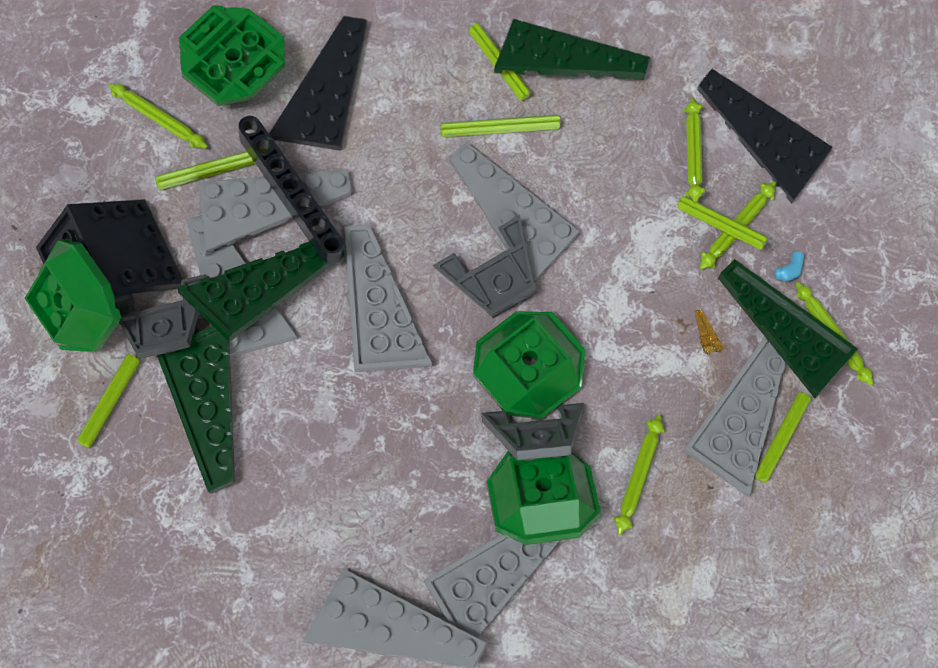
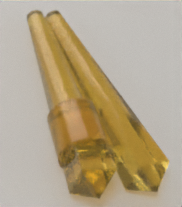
(707, 335)

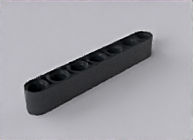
(292, 200)

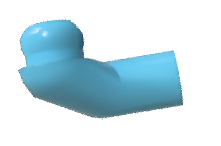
(791, 270)

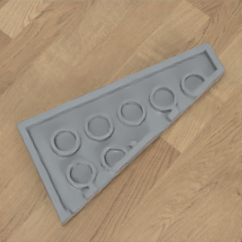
(505, 199)
(379, 318)
(738, 424)
(484, 581)

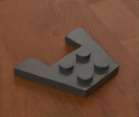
(500, 280)
(160, 327)
(537, 438)

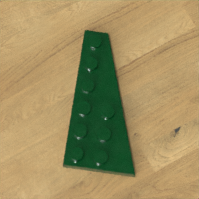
(563, 54)
(253, 289)
(801, 340)
(203, 397)

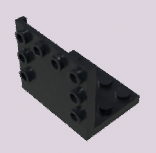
(121, 242)

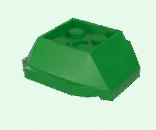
(227, 35)
(73, 299)
(524, 388)
(538, 515)

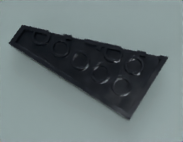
(323, 99)
(770, 137)

